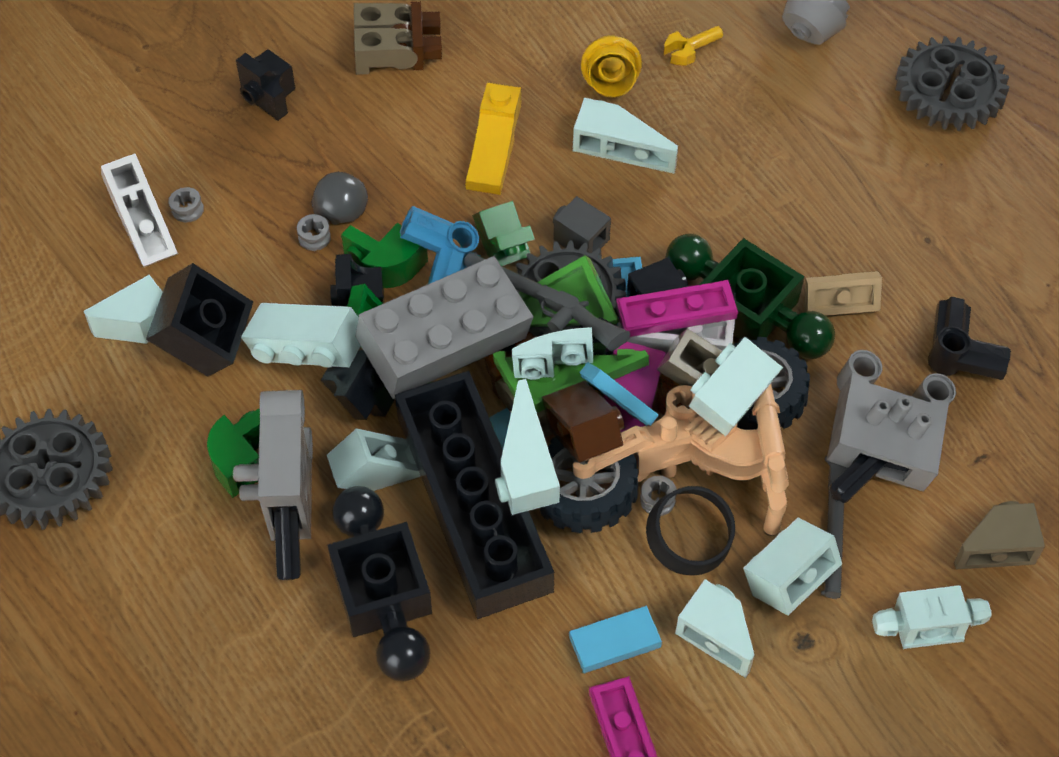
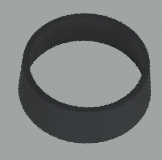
(666, 555)

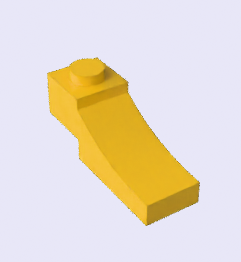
(494, 138)

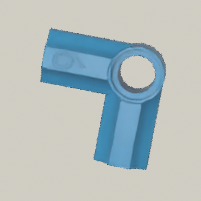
(438, 237)

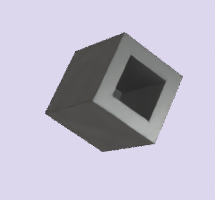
(582, 225)

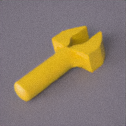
(687, 46)

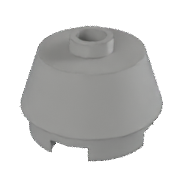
(815, 19)

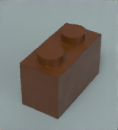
(583, 421)

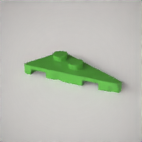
(579, 281)
(566, 375)

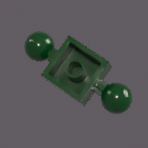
(762, 291)

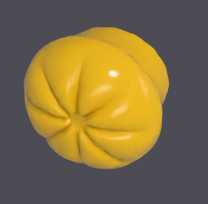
(611, 65)

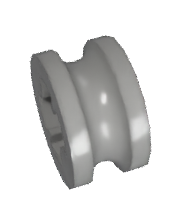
(189, 213)
(306, 238)
(661, 484)

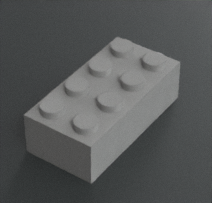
(443, 326)

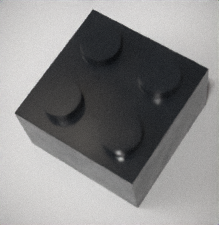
(200, 320)

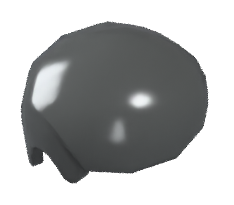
(339, 198)

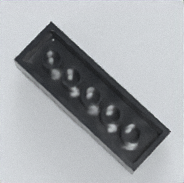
(458, 463)

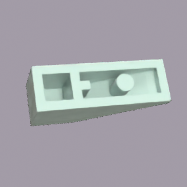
(617, 135)
(526, 465)

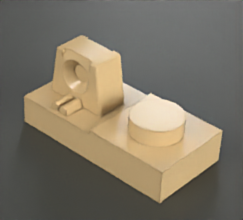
(844, 293)

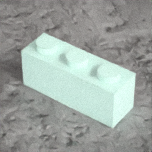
(303, 334)

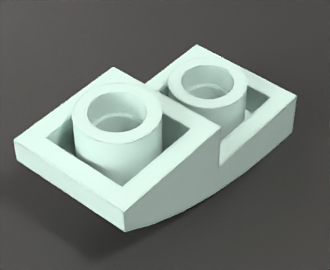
(537, 356)

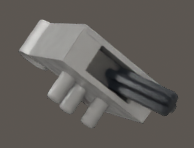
(886, 430)
(282, 476)

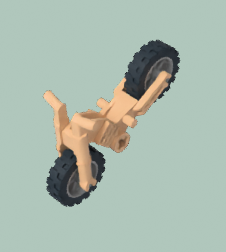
(680, 436)

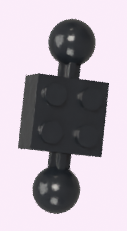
(381, 582)

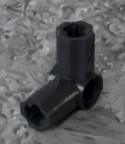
(955, 349)

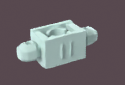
(931, 617)

